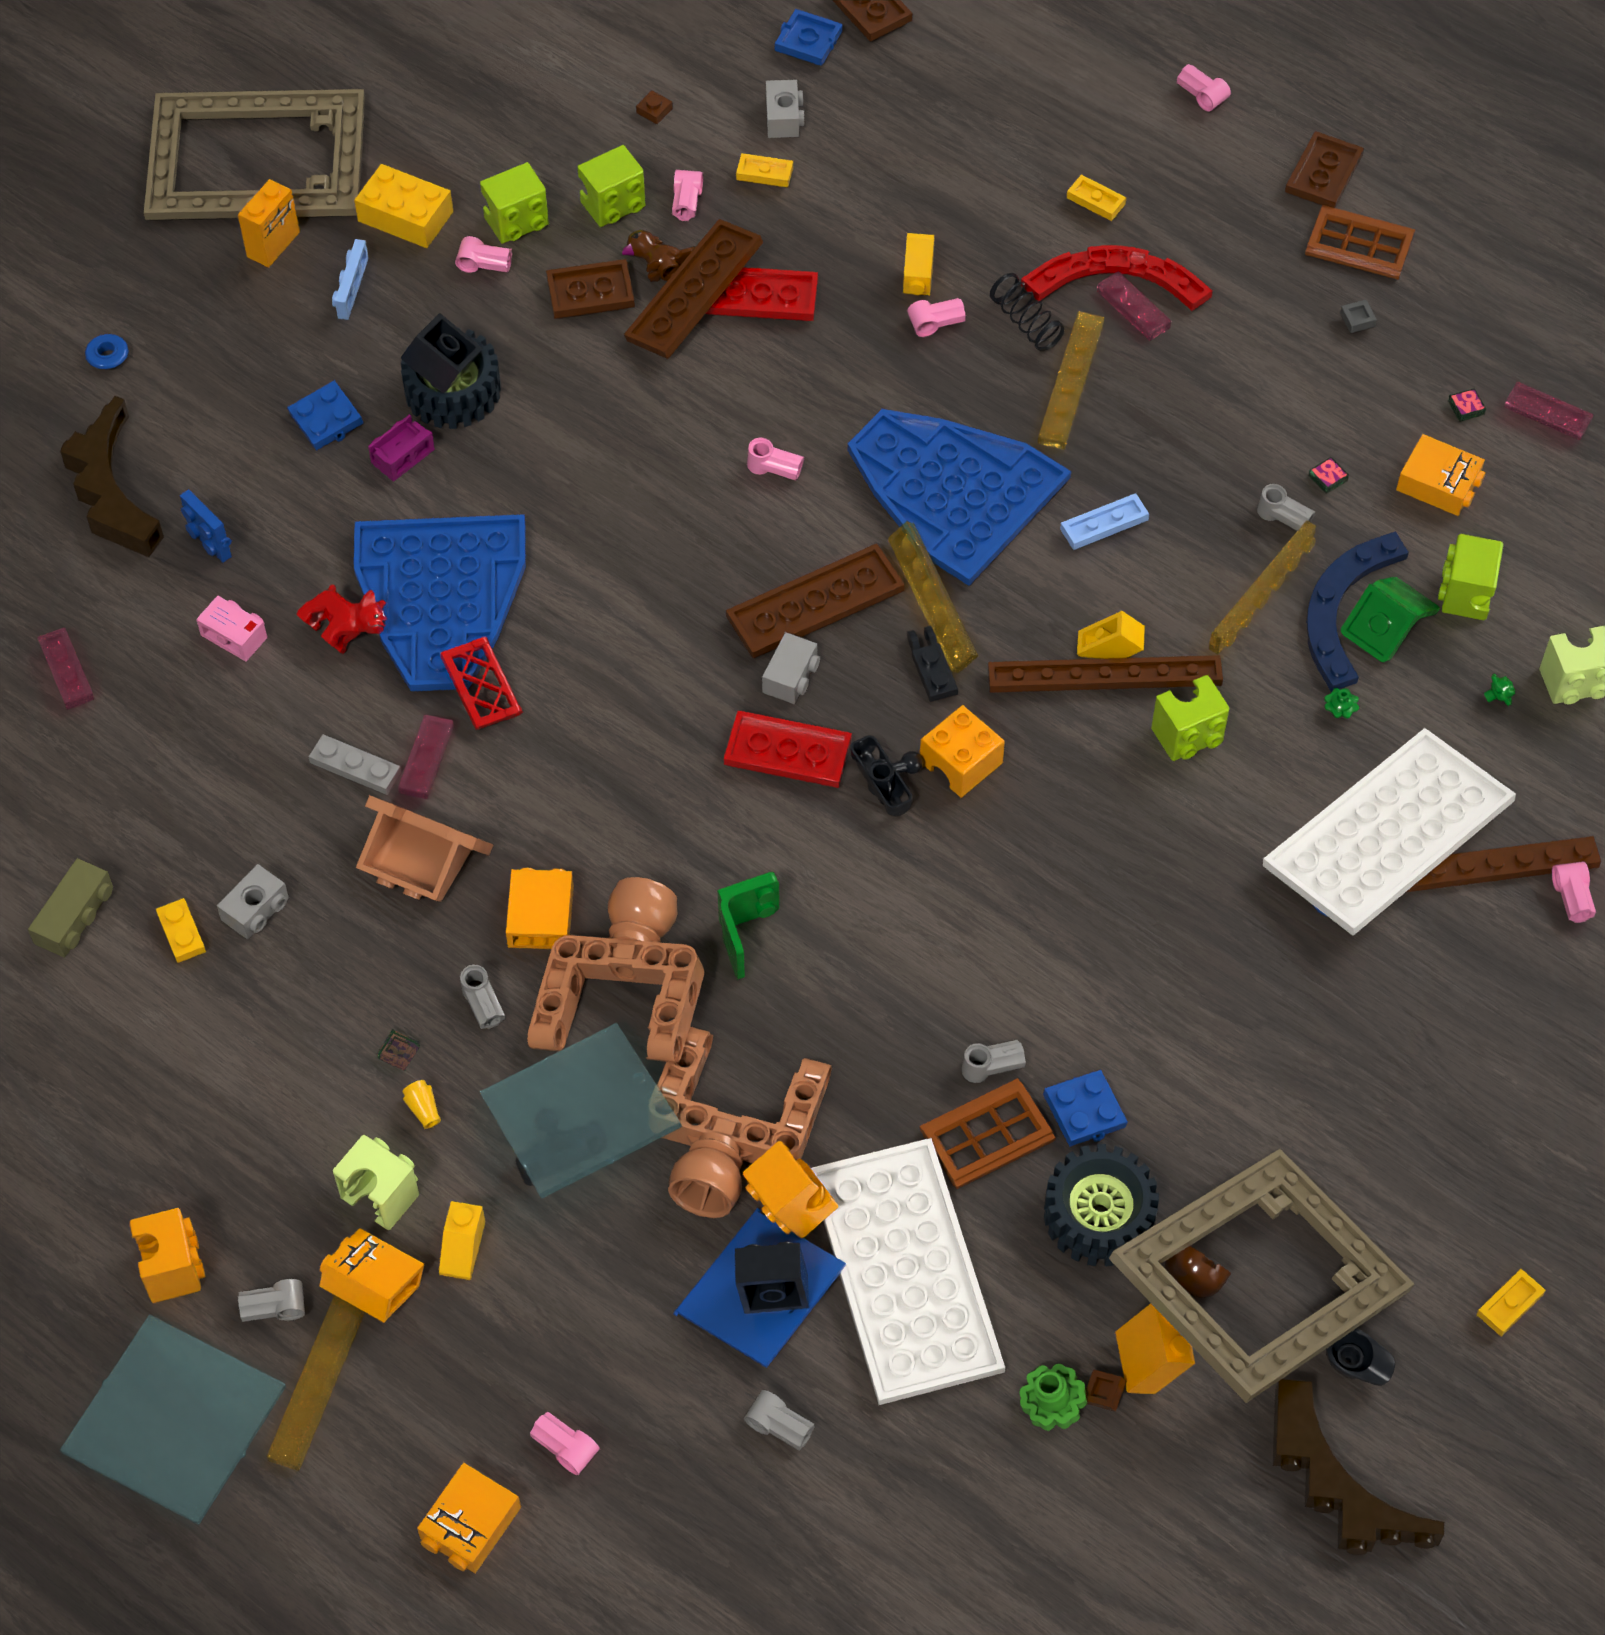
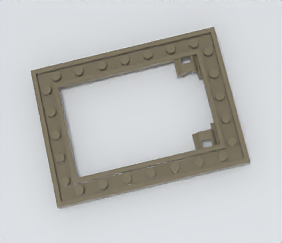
(334, 108)
(1276, 1185)

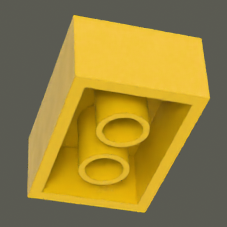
(404, 205)

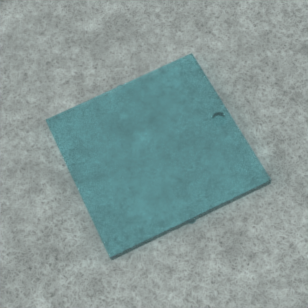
(580, 1110)
(173, 1419)

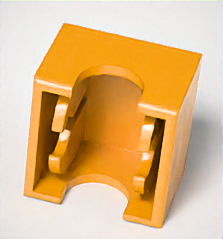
(962, 750)
(788, 1191)
(168, 1255)

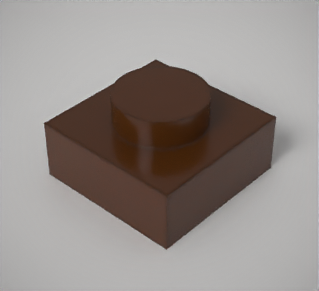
(654, 107)
(1105, 1390)

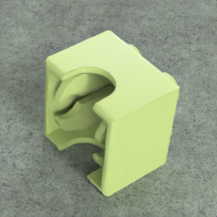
(1574, 671)
(383, 1176)

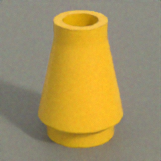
(421, 1101)

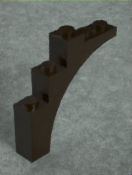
(110, 511)
(1329, 1487)

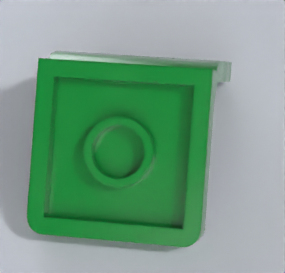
(1386, 617)
(743, 903)

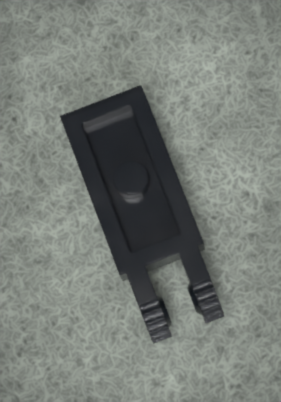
(932, 666)

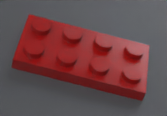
(769, 295)
(787, 749)

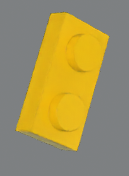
(764, 170)
(1096, 197)
(180, 930)
(1511, 1302)

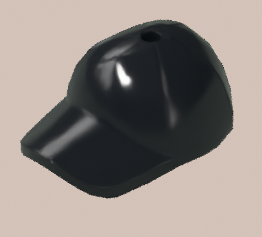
(1367, 1358)

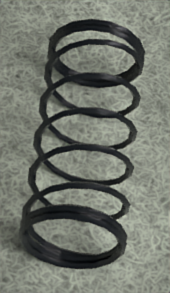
(1050, 325)

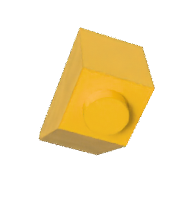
(918, 264)
(1111, 638)
(461, 1240)

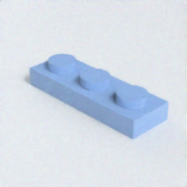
(350, 279)
(1104, 521)

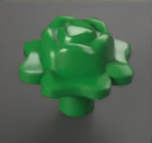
(1500, 689)
(1341, 703)

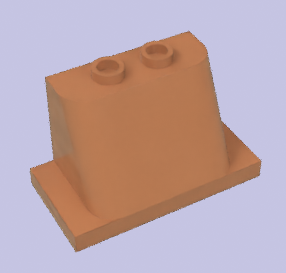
(415, 851)

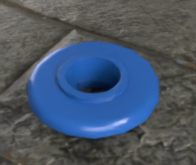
(104, 343)

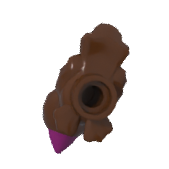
(661, 258)

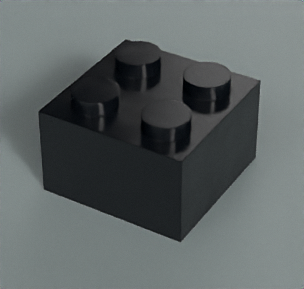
(441, 353)
(771, 1277)

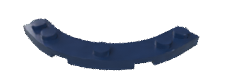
(1327, 596)

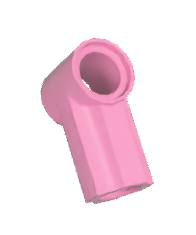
(1208, 92)
(686, 189)
(476, 255)
(928, 317)
(766, 458)
(1573, 883)
(571, 1448)

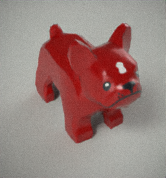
(344, 617)

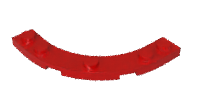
(1116, 258)

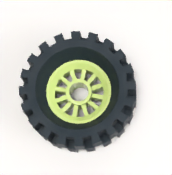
(464, 399)
(1092, 1173)

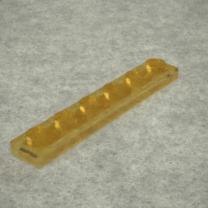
(1071, 380)
(1259, 592)
(932, 597)
(315, 1384)

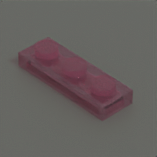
(1134, 306)
(1548, 410)
(65, 668)
(426, 757)

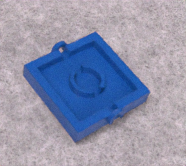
(808, 37)
(325, 415)
(205, 527)
(1085, 1108)

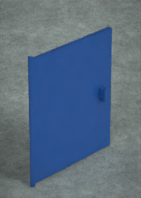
(717, 1305)

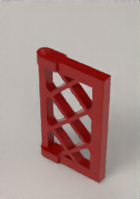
(469, 701)

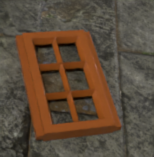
(1355, 260)
(1000, 1157)

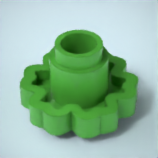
(1053, 1397)

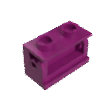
(401, 448)

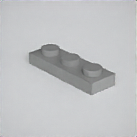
(355, 764)

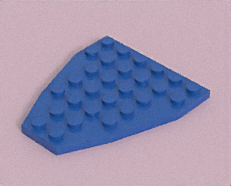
(956, 485)
(440, 587)

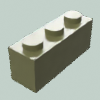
(71, 908)

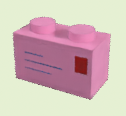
(232, 628)

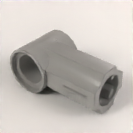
(1276, 505)
(482, 997)
(994, 1060)
(281, 1301)
(772, 1416)

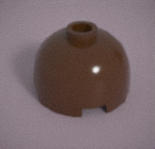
(1197, 1273)

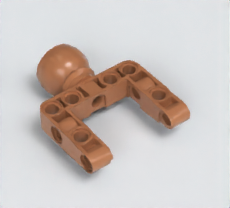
(639, 917)
(708, 1176)

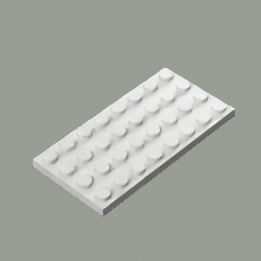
(1388, 831)
(908, 1273)

